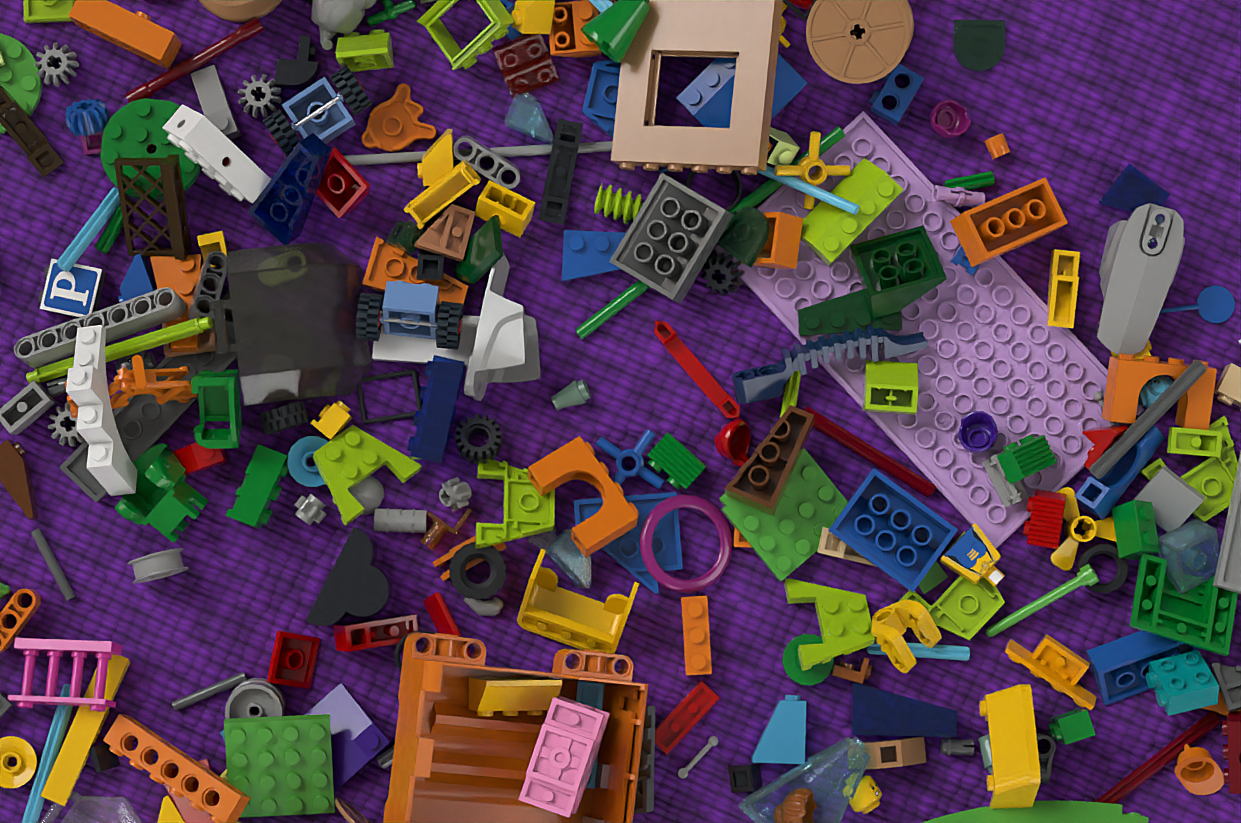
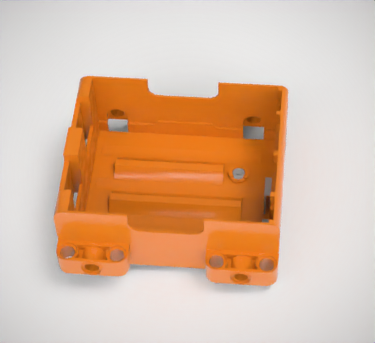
(475, 766)

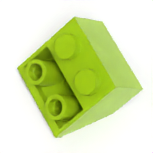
(890, 387)

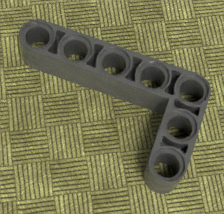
(213, 279)

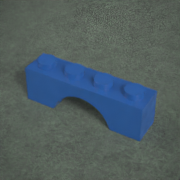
(1102, 494)

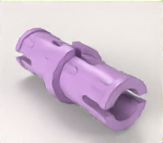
(957, 196)

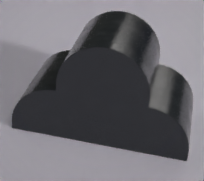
(353, 584)

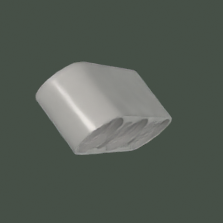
(493, 173)

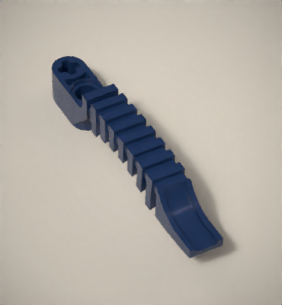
(768, 380)

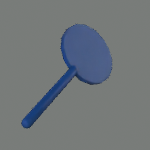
(1213, 305)

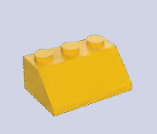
(512, 694)

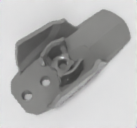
(1137, 277)
(504, 342)

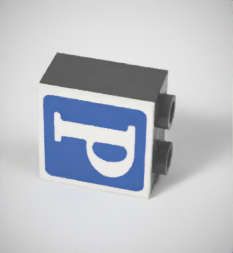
(72, 292)

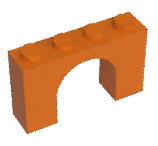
(1128, 376)
(578, 462)

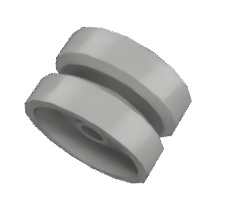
(255, 693)

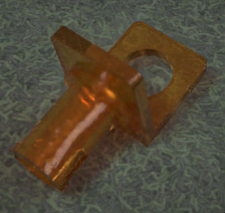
(439, 528)

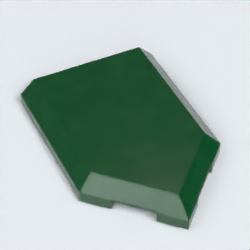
(482, 252)

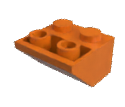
(566, 28)

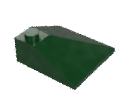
(897, 269)

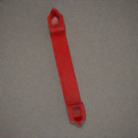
(696, 370)

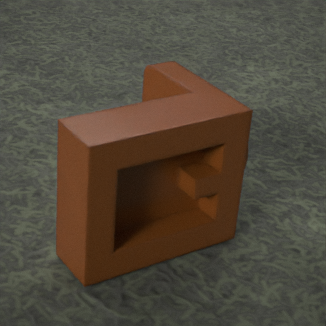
(847, 672)

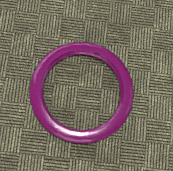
(648, 557)

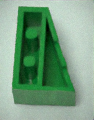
(259, 487)

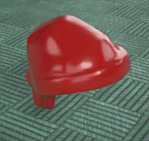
(734, 441)

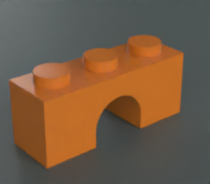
(696, 635)

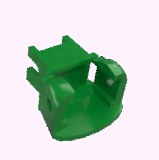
(218, 401)
(162, 490)

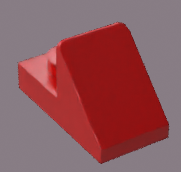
(1102, 438)

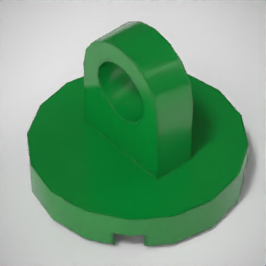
(792, 663)

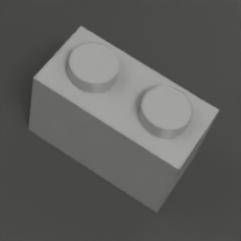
(25, 408)

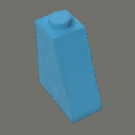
(784, 734)

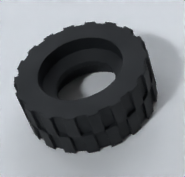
(468, 588)

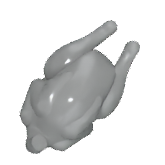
(337, 17)

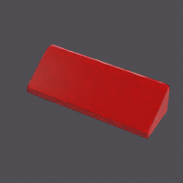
(442, 616)

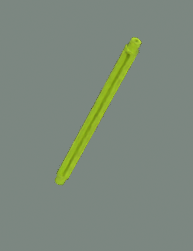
(127, 347)

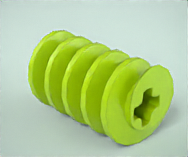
(617, 203)

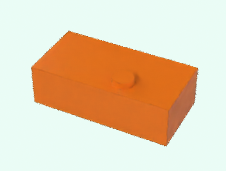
(127, 30)
(1008, 222)

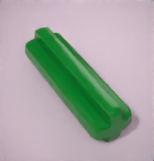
(972, 181)
(110, 232)

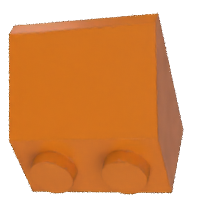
(783, 241)

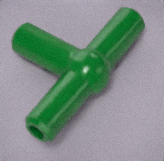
(391, 11)

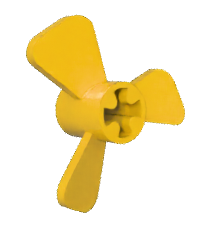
(1066, 552)

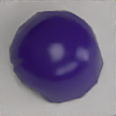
(978, 432)

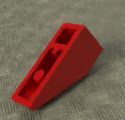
(198, 458)
(373, 632)

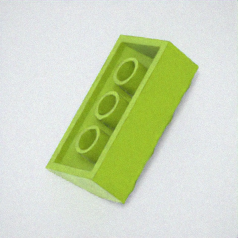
(832, 229)

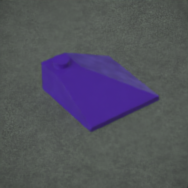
(354, 733)

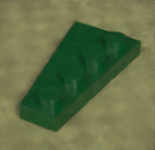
(843, 314)

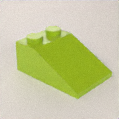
(365, 51)

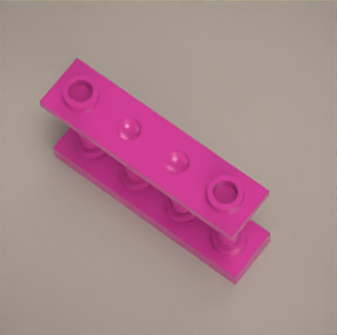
(55, 649)

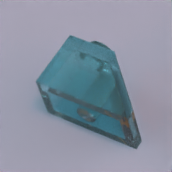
(528, 118)
(570, 559)

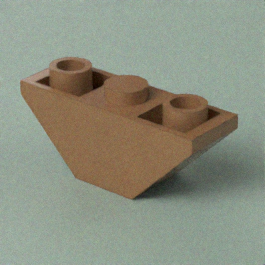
(895, 752)

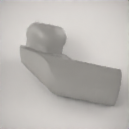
(485, 608)

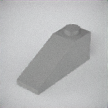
(215, 102)

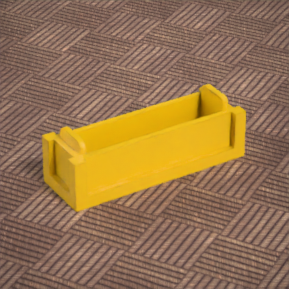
(442, 193)

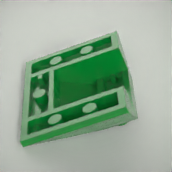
(1196, 617)

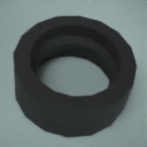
(1122, 564)

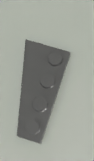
(645, 786)

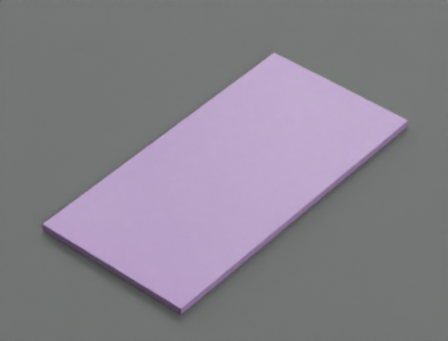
(982, 353)

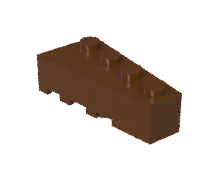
(770, 467)

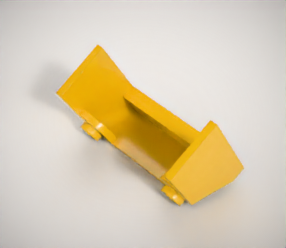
(571, 616)
(1013, 747)

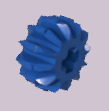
(87, 117)

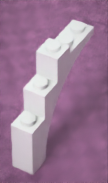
(95, 420)

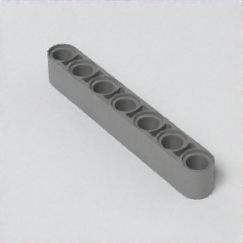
(118, 321)

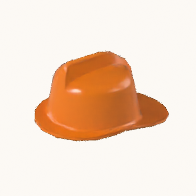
(1198, 771)

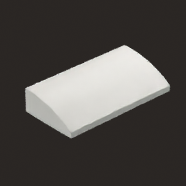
(420, 350)

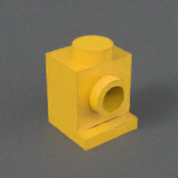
(333, 419)

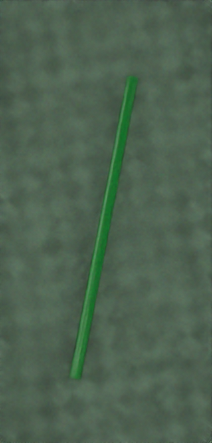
(751, 200)

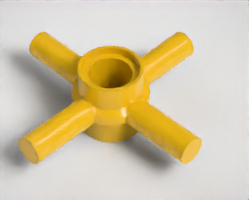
(809, 161)

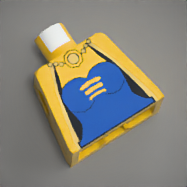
(974, 557)

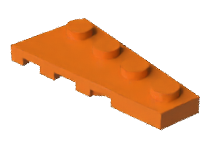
(393, 264)
(181, 278)

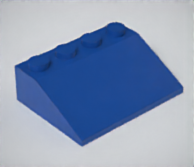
(712, 91)
(892, 530)

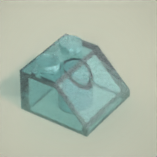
(1190, 554)

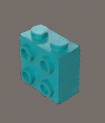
(1182, 682)

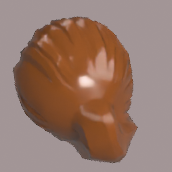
(796, 807)

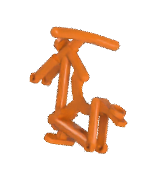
(144, 382)

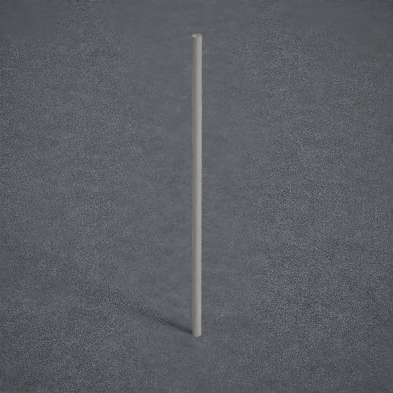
(512, 151)

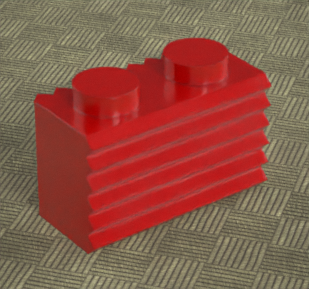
(1046, 518)

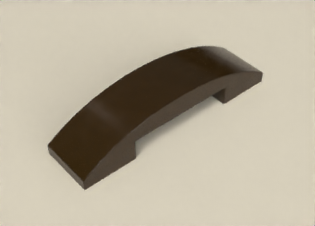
(28, 134)

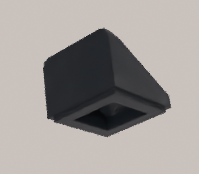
(103, 757)
(745, 778)

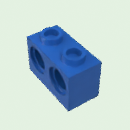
(900, 96)

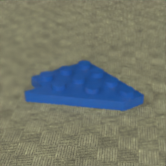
(626, 548)

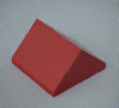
(293, 659)

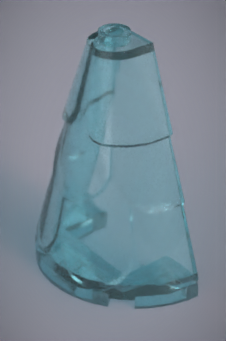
(829, 774)

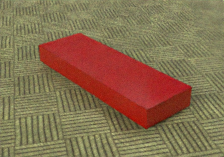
(684, 717)

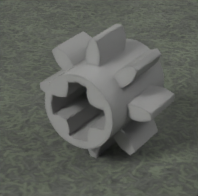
(455, 494)
(310, 509)

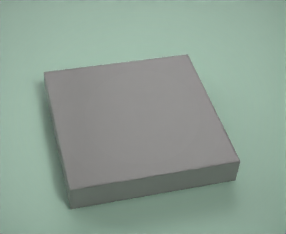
(1171, 499)

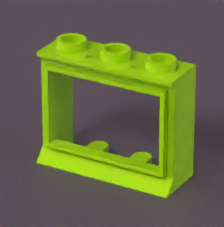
(481, 44)

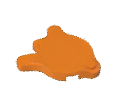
(396, 124)

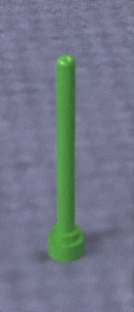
(1085, 577)

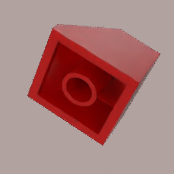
(341, 185)

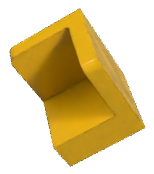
(212, 242)

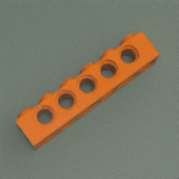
(231, 800)

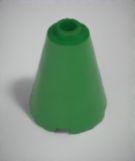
(617, 27)

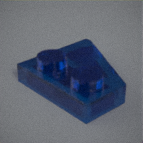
(1133, 190)

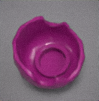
(949, 119)

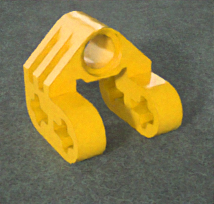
(891, 624)

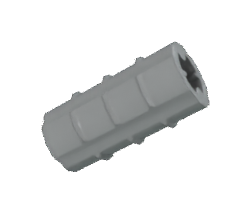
(400, 520)

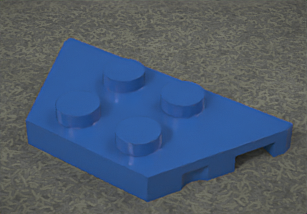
(602, 95)

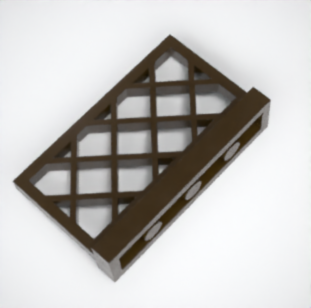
(173, 199)

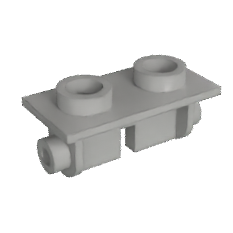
(1008, 493)

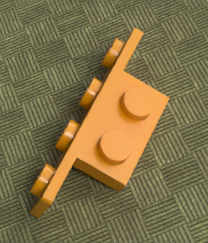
(1057, 666)

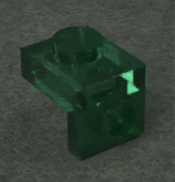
(404, 236)

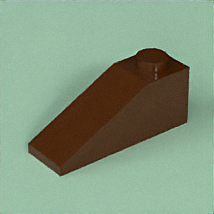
(17, 478)

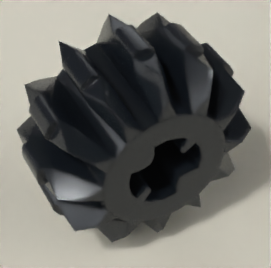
(725, 266)

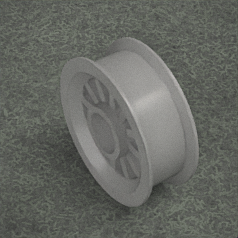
(157, 565)

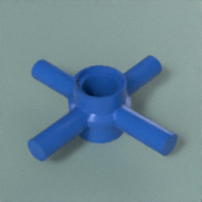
(636, 453)

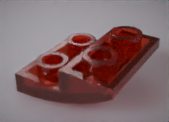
(525, 64)

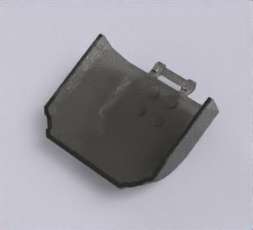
(293, 323)

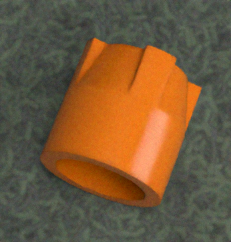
(997, 146)

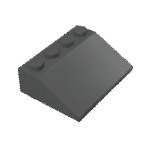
(671, 238)

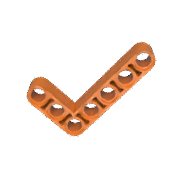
(21, 613)

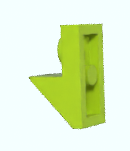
(1194, 442)

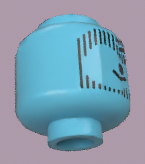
(1153, 389)

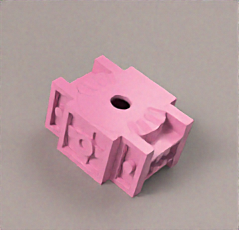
(564, 756)

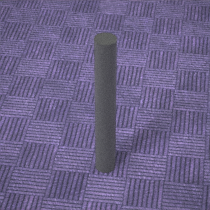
(53, 564)
(209, 691)

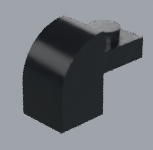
(301, 72)

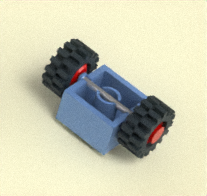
(319, 111)
(410, 312)

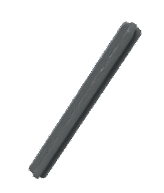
(1147, 419)

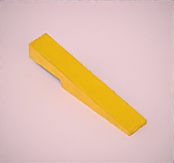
(82, 736)

